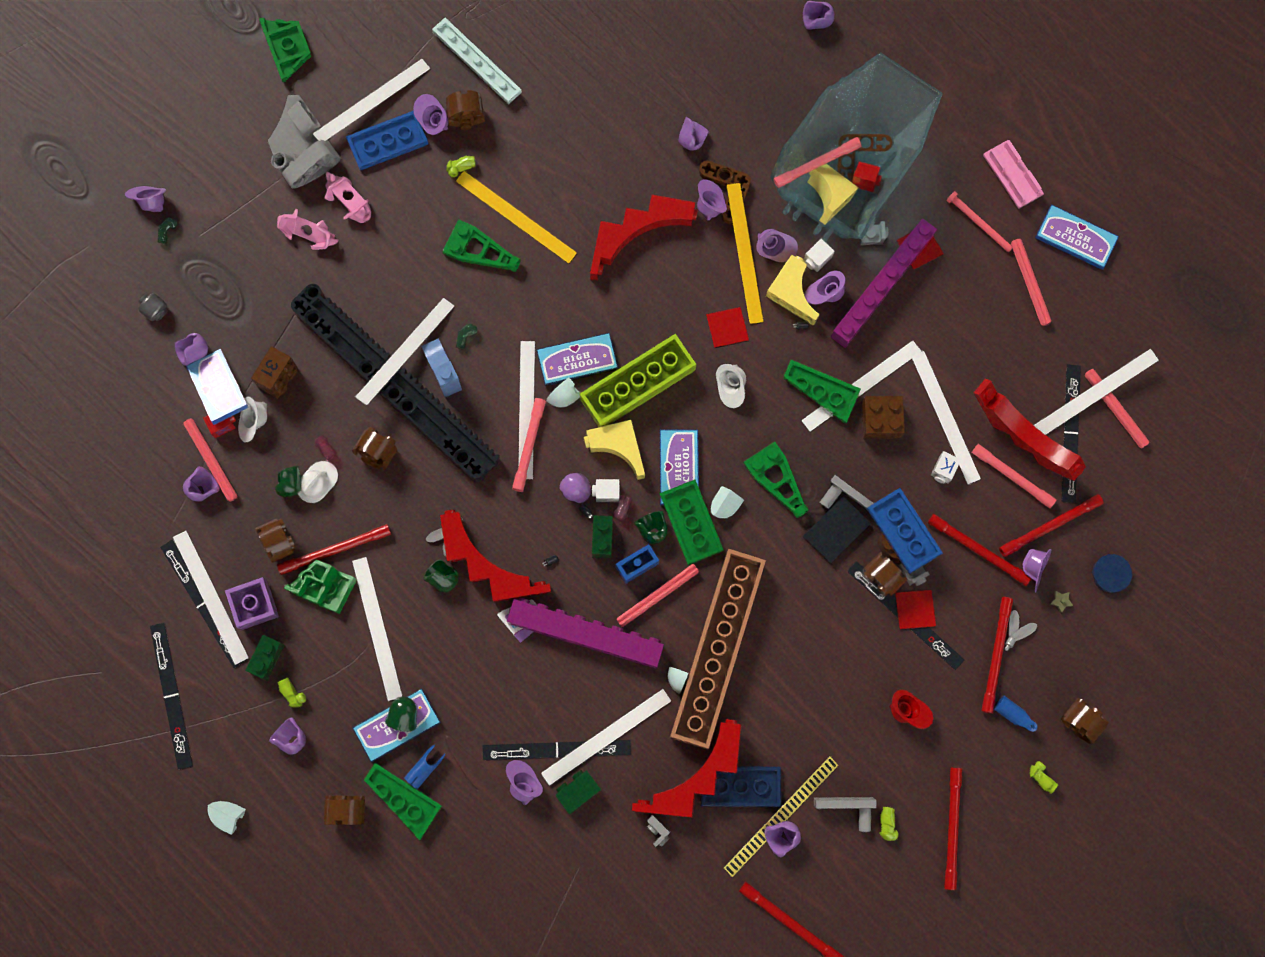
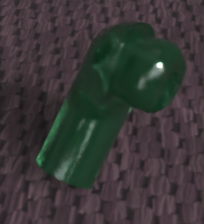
(163, 229)
(463, 333)

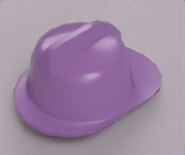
(430, 114)
(147, 197)
(710, 200)
(776, 245)
(827, 289)
(1035, 563)
(523, 781)

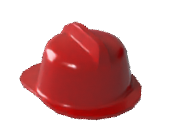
(910, 710)

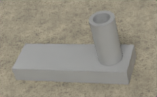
(840, 486)
(863, 803)

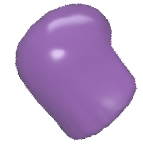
(813, 10)
(692, 135)
(191, 348)
(203, 478)
(576, 487)
(285, 733)
(777, 843)

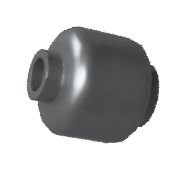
(152, 307)

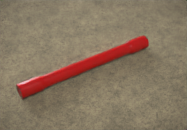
(1016, 544)
(295, 563)
(1013, 571)
(990, 695)
(951, 872)
(756, 897)

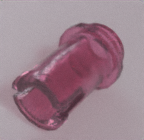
(324, 446)
(623, 507)

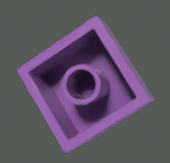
(251, 603)

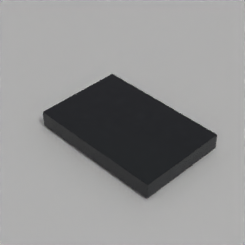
(836, 530)

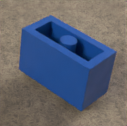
(637, 563)

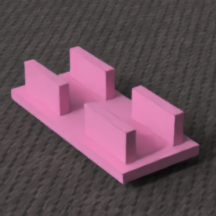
(1013, 174)

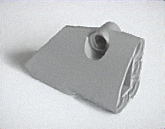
(294, 142)

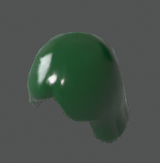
(289, 482)
(649, 522)
(437, 576)
(402, 715)

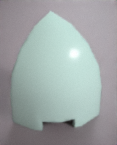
(564, 394)
(725, 503)
(676, 679)
(225, 815)

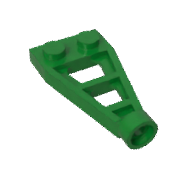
(460, 239)
(766, 459)

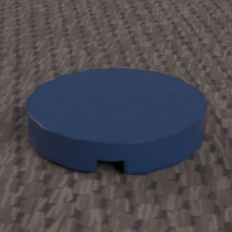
(1112, 573)

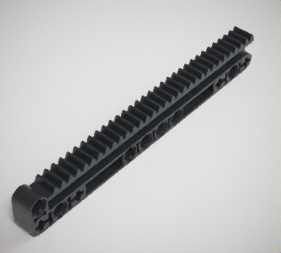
(427, 413)

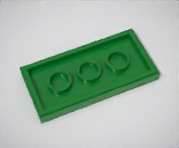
(691, 522)

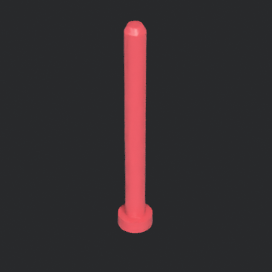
(981, 223)

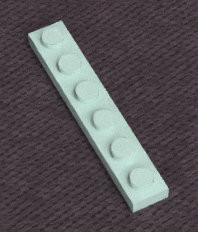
(476, 60)

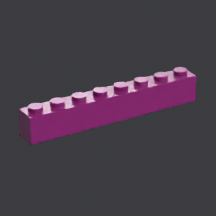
(883, 283)
(584, 633)

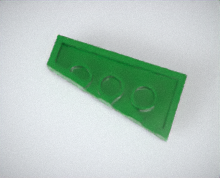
(825, 390)
(405, 801)

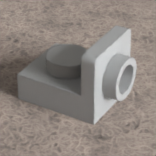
(876, 235)
(917, 577)
(656, 827)

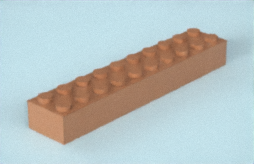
(717, 649)

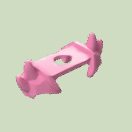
(358, 207)
(292, 224)

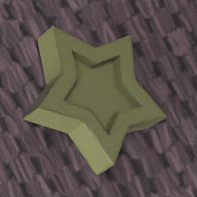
(1061, 601)

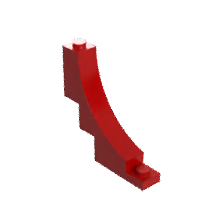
(614, 237)
(1025, 435)
(503, 583)
(681, 799)

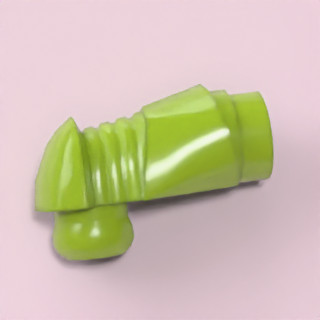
(462, 164)
(289, 692)
(1043, 780)
(887, 820)

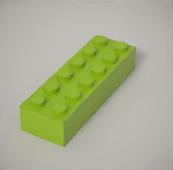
(638, 381)

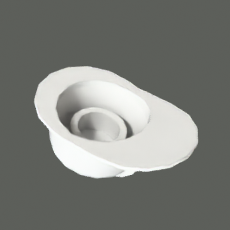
(731, 385)
(252, 419)
(318, 481)

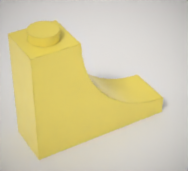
(833, 189)
(788, 291)
(618, 440)

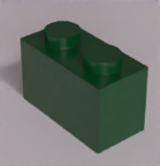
(602, 536)
(265, 657)
(577, 792)

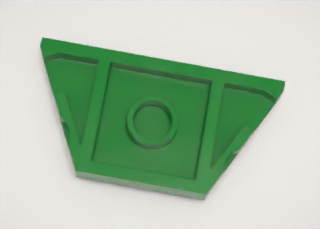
(286, 45)

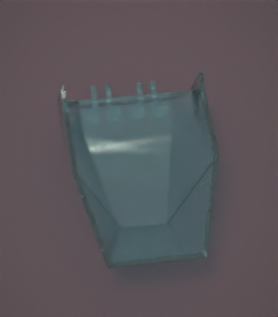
(868, 101)

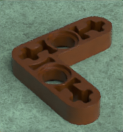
(880, 137)
(735, 177)

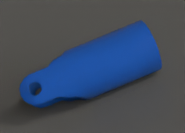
(1014, 714)
(421, 770)

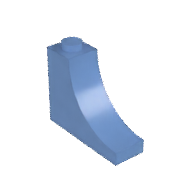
(442, 368)

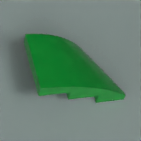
(323, 586)

